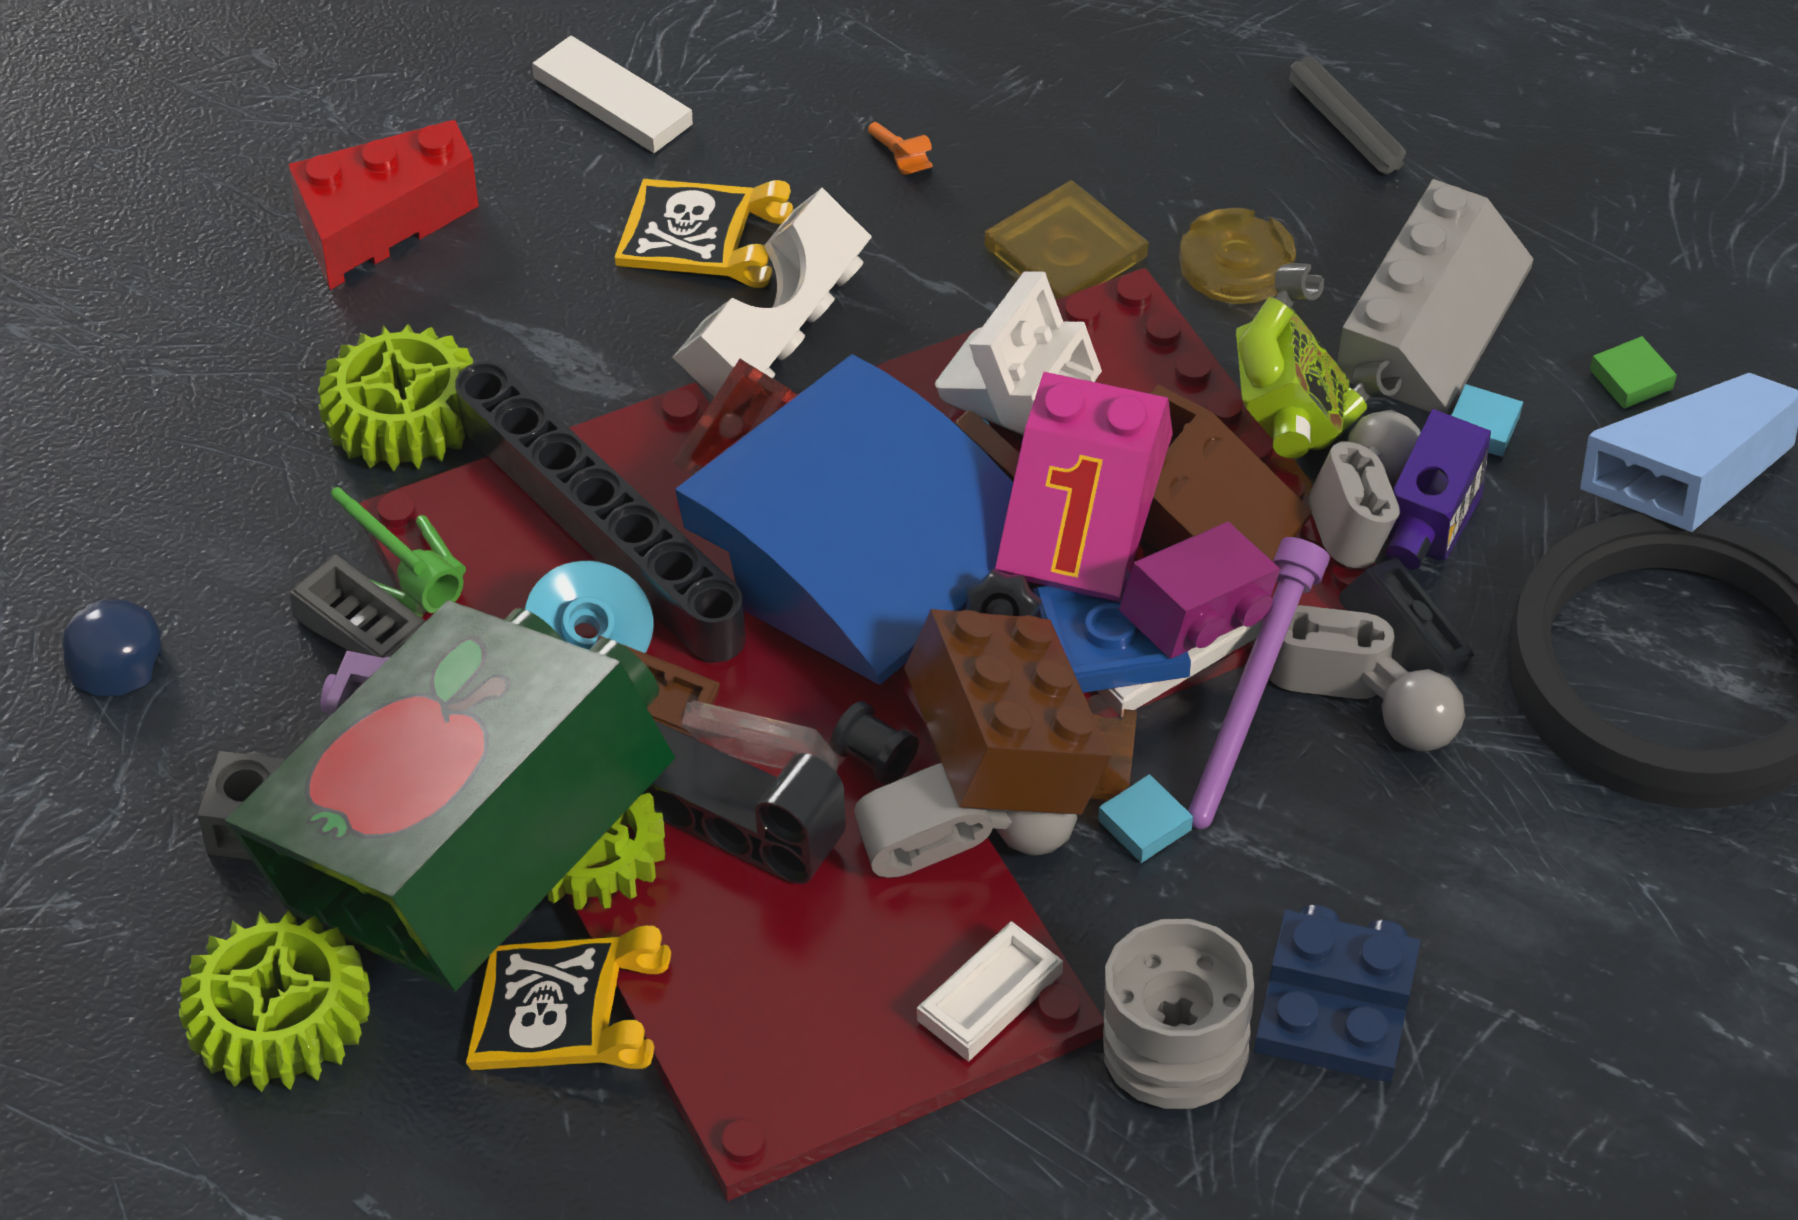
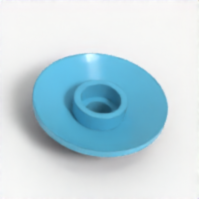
(595, 596)

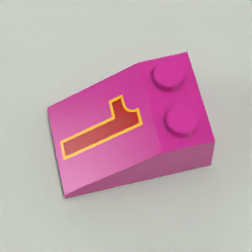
(1084, 485)

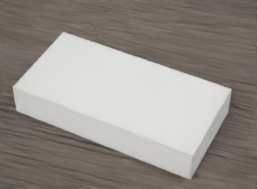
(989, 991)

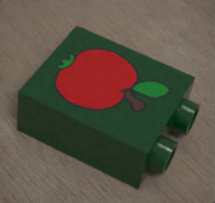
(456, 788)

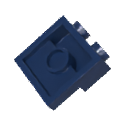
(1338, 993)

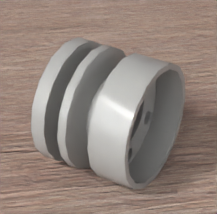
(1177, 1013)

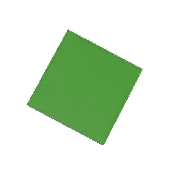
(1633, 372)

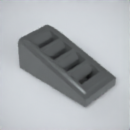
(338, 579)

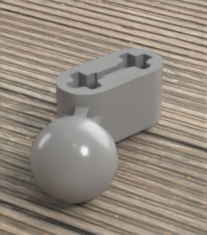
(1354, 489)
(1351, 658)
(921, 824)

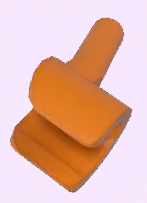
(908, 153)

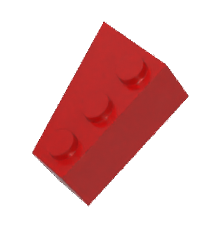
(381, 193)

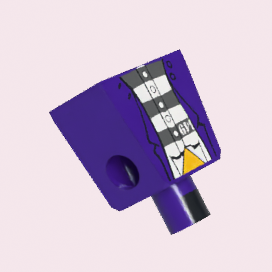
(1436, 505)

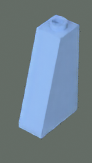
(1693, 451)

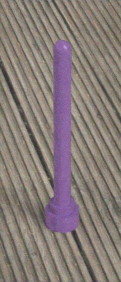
(1301, 567)

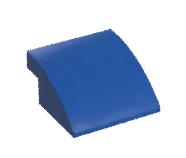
(852, 516)

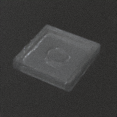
(754, 736)

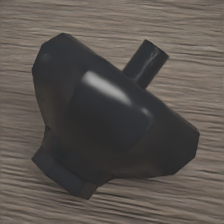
(1002, 595)

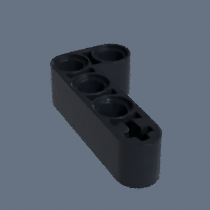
(767, 820)

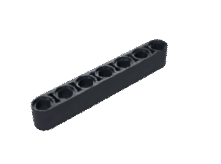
(601, 510)

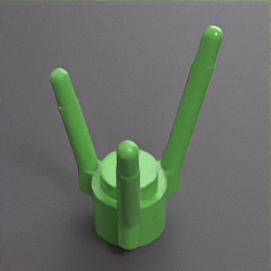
(424, 576)

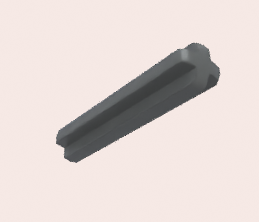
(1347, 115)

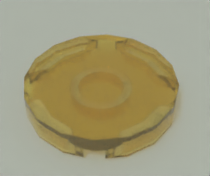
(1235, 255)

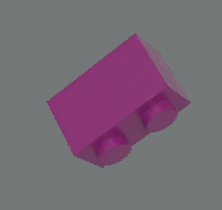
(1199, 590)

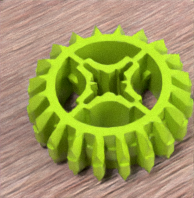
(364, 401)
(301, 1023)

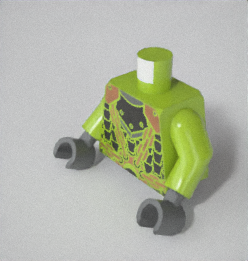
(1293, 380)

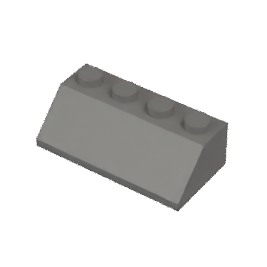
(1437, 297)

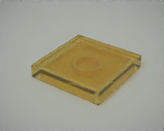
(1067, 239)

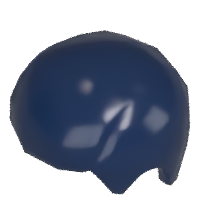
(111, 647)

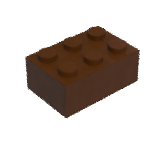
(1006, 712)

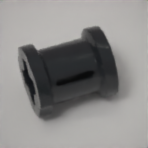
(874, 743)

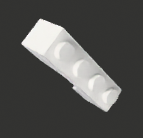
(809, 255)

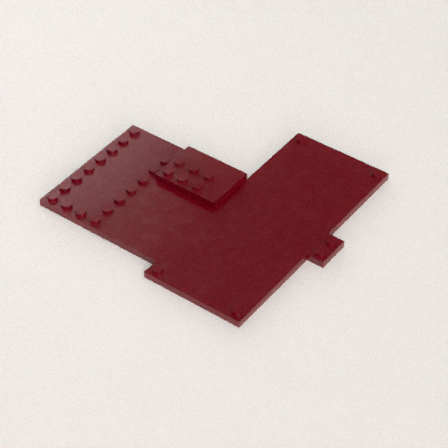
(781, 999)

